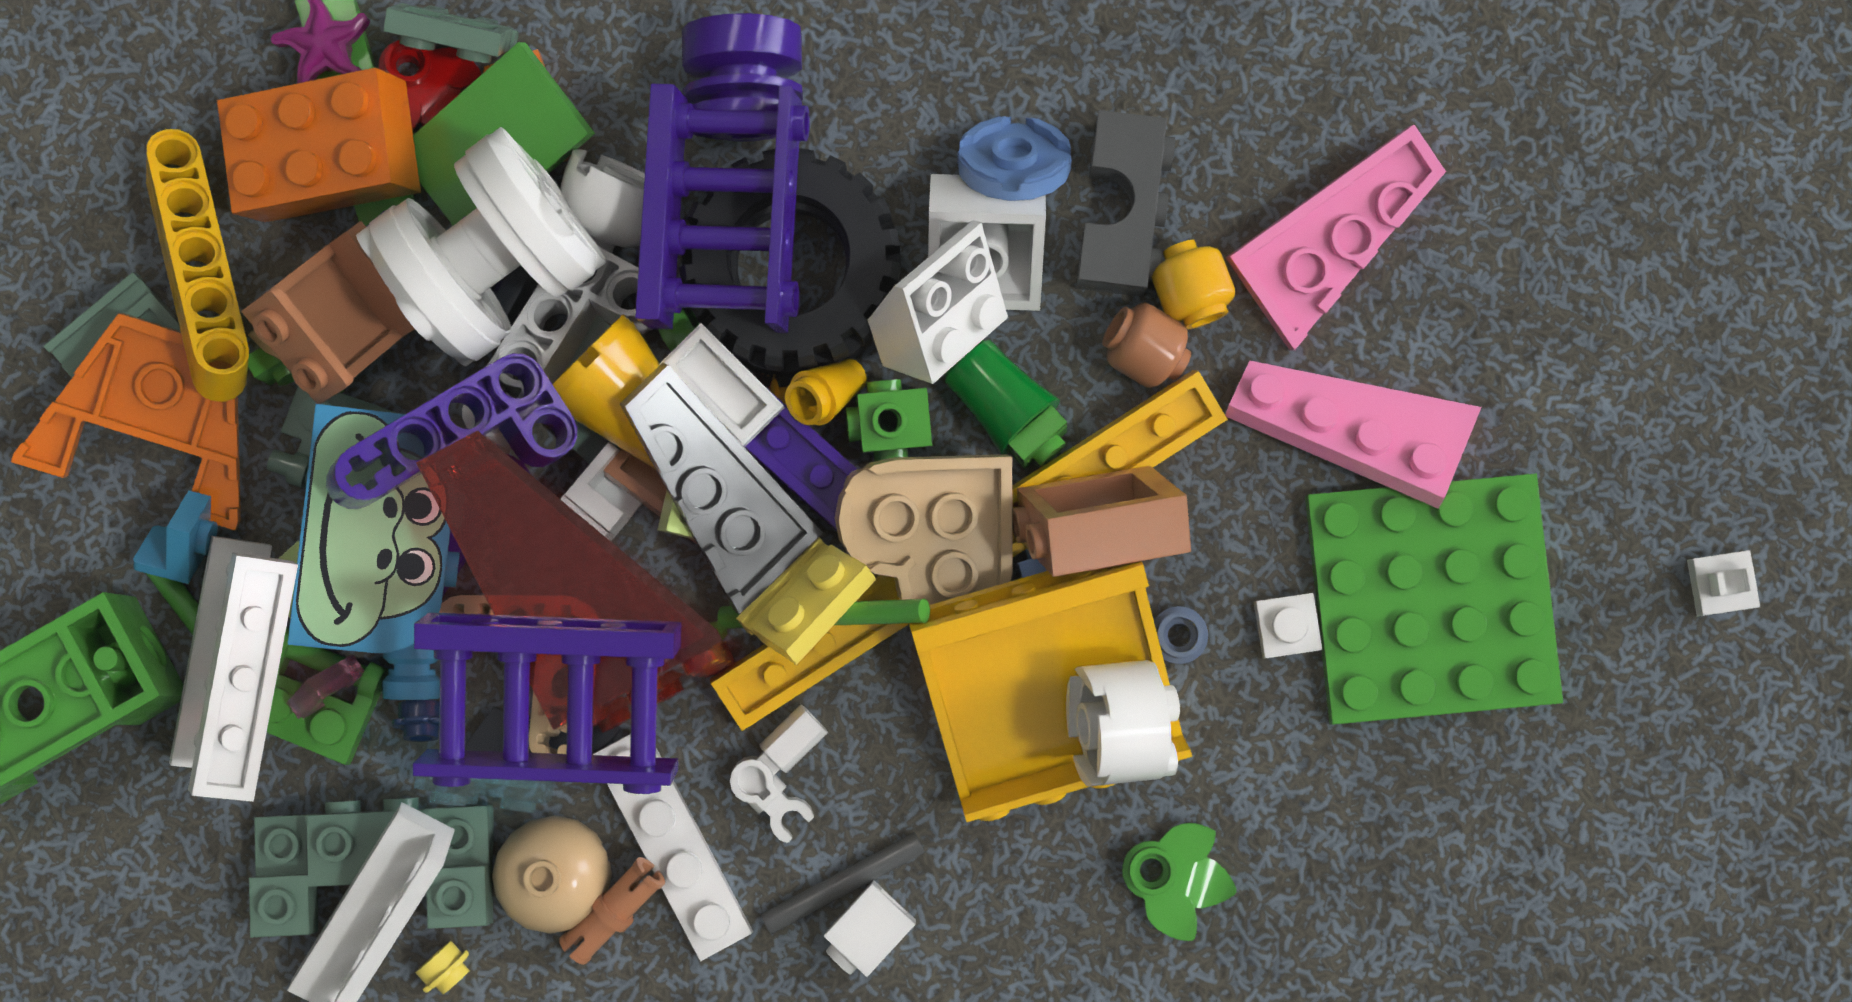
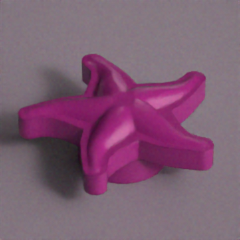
(323, 42)

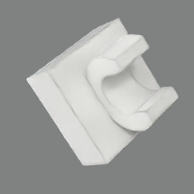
(1723, 583)

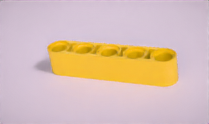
(196, 287)

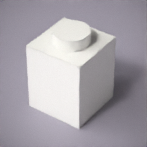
(868, 930)

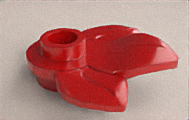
(435, 83)

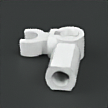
(756, 779)

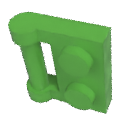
(338, 725)

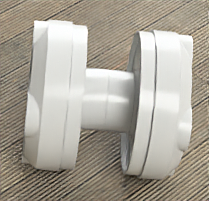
(447, 275)

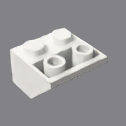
(940, 308)

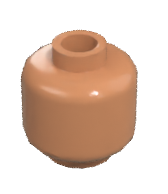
(1147, 345)

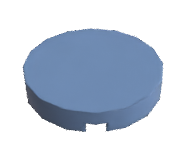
(1014, 158)

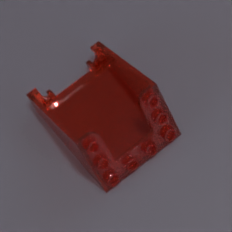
(552, 559)

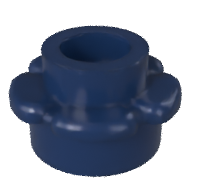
(418, 720)

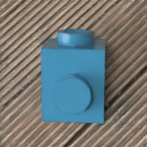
(181, 546)

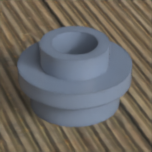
(1197, 634)

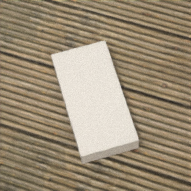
(724, 384)

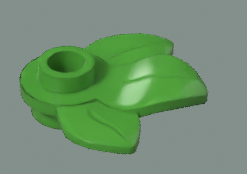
(1185, 881)

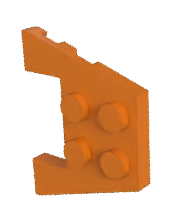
(144, 388)

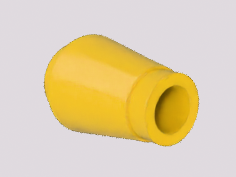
(823, 391)

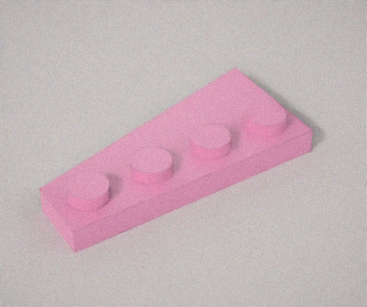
(1369, 429)

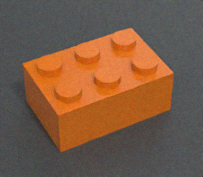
(318, 145)

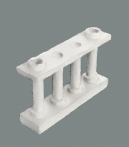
(232, 668)

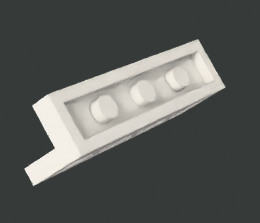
(374, 908)

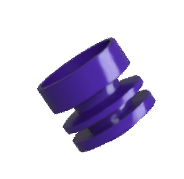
(740, 64)

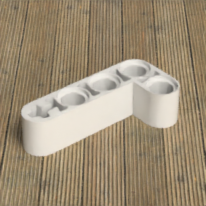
(556, 348)

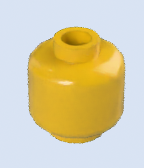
(1193, 284)

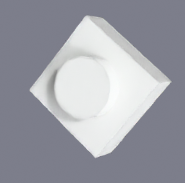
(1287, 625)

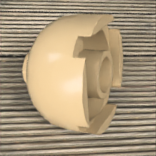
(551, 873)

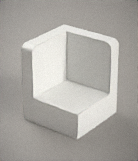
(601, 496)

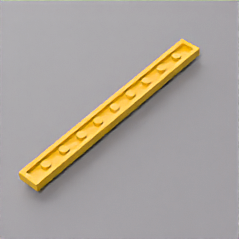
(1133, 440)

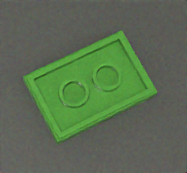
(509, 95)

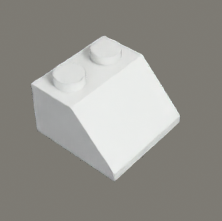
(1011, 230)

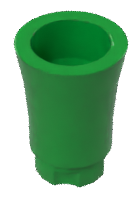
(998, 393)

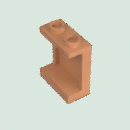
(329, 317)

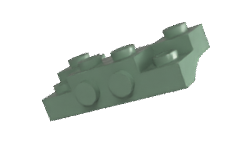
(330, 848)

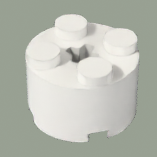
(1122, 722)

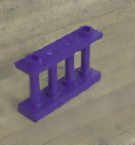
(671, 177)
(518, 643)

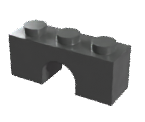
(1130, 154)

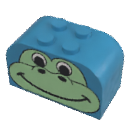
(367, 568)

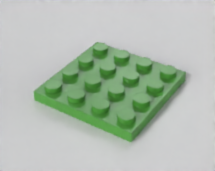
(1433, 602)

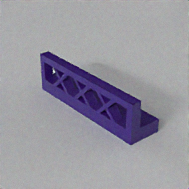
(802, 462)

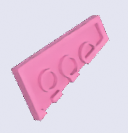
(1321, 245)

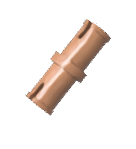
(613, 911)

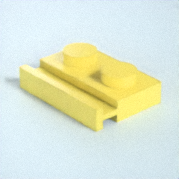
(806, 600)

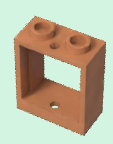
(1102, 520)

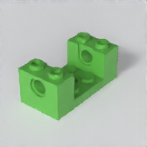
(94, 673)

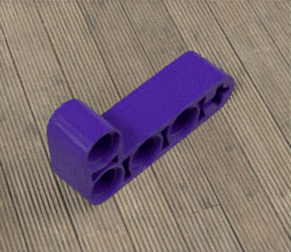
(436, 430)

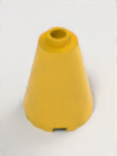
(603, 379)

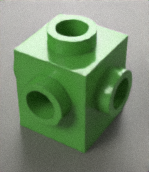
(912, 418)

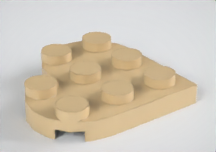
(931, 523)

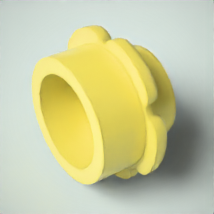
(443, 968)

